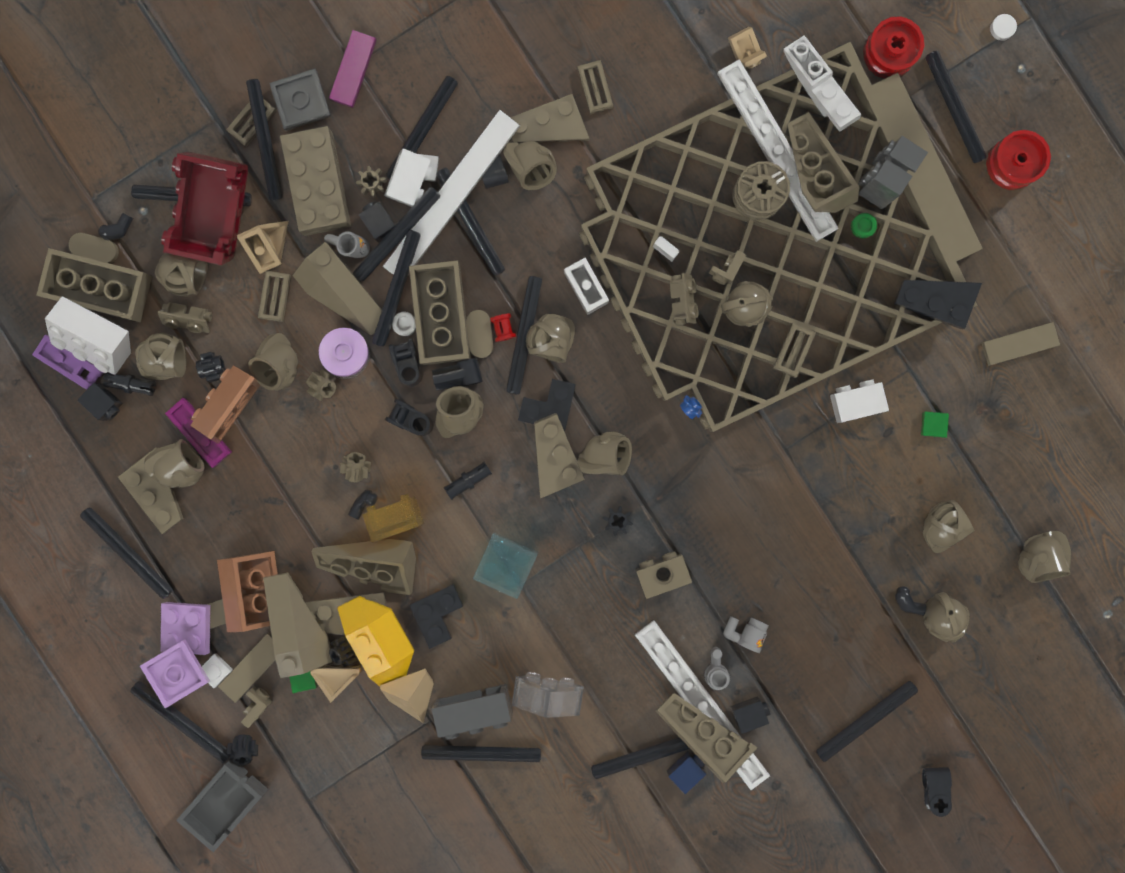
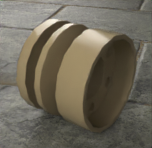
(748, 195)

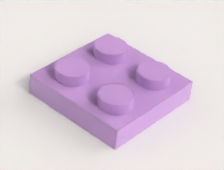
(185, 622)
(174, 673)

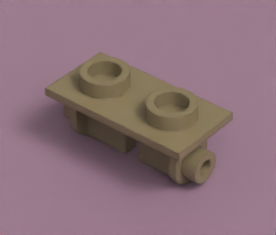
(686, 310)
(174, 316)

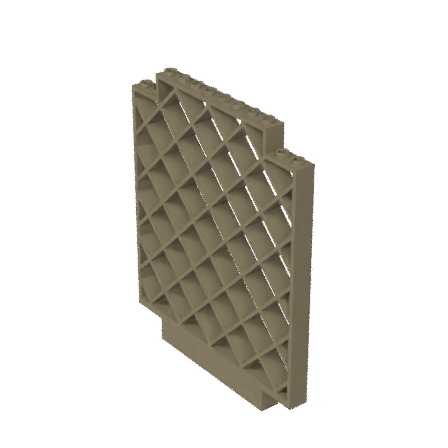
(928, 193)

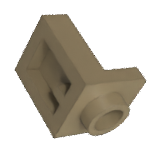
(732, 265)
(254, 710)

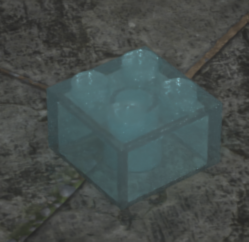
(505, 565)

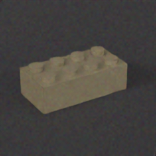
(315, 181)
(94, 284)
(439, 312)

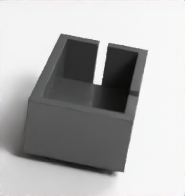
(889, 175)
(472, 711)
(222, 805)

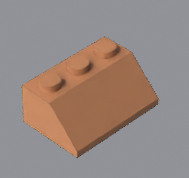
(225, 404)
(245, 591)

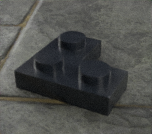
(558, 402)
(429, 614)

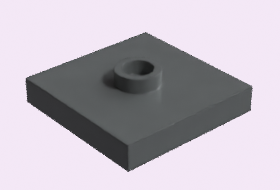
(300, 99)

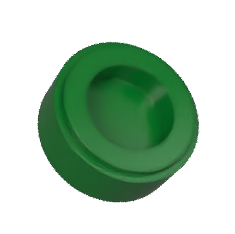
(864, 225)

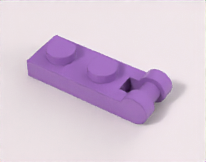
(66, 363)

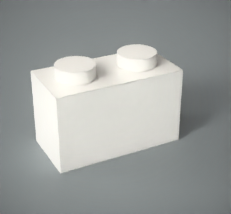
(408, 178)
(586, 286)
(859, 402)

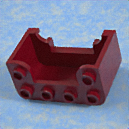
(206, 208)

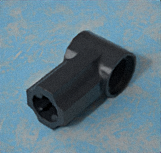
(464, 374)

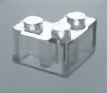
(547, 696)

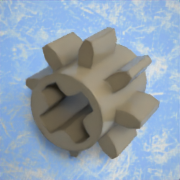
(365, 178)
(321, 384)
(355, 467)

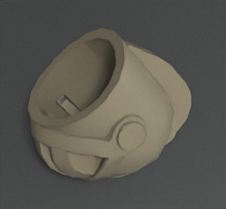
(531, 161)
(181, 274)
(747, 304)
(551, 337)
(161, 357)
(276, 361)
(458, 411)
(602, 454)
(170, 466)
(946, 526)
(1046, 557)
(946, 617)

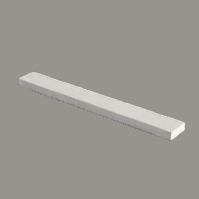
(772, 143)
(459, 185)
(693, 692)

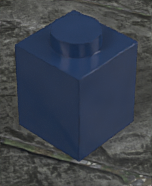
(687, 772)

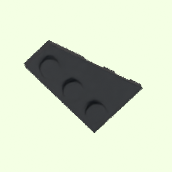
(939, 300)

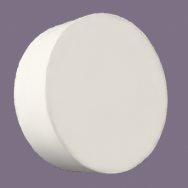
(1003, 27)
(404, 324)

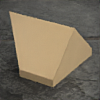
(265, 244)
(335, 678)
(410, 693)

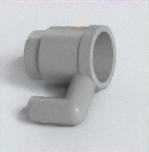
(349, 244)
(752, 635)
(716, 674)

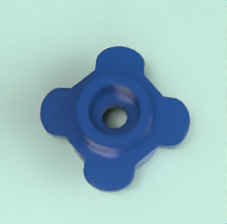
(691, 407)

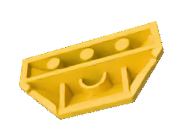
(376, 639)

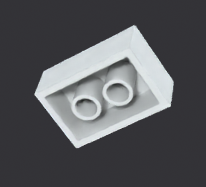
(88, 336)

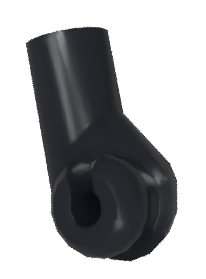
(116, 231)
(360, 503)
(906, 602)

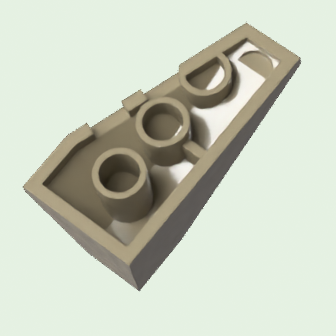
(820, 170)
(334, 285)
(381, 562)
(295, 633)

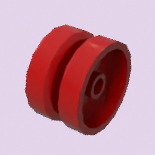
(893, 47)
(1018, 160)

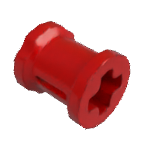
(503, 327)

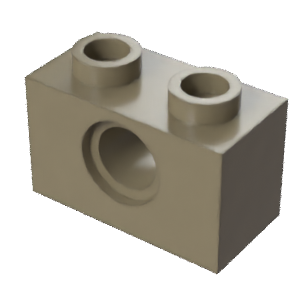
(677, 576)

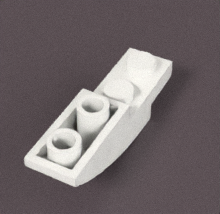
(820, 84)

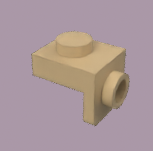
(746, 48)

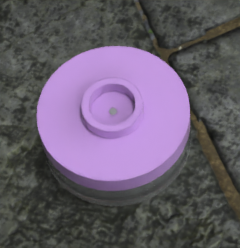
(344, 353)

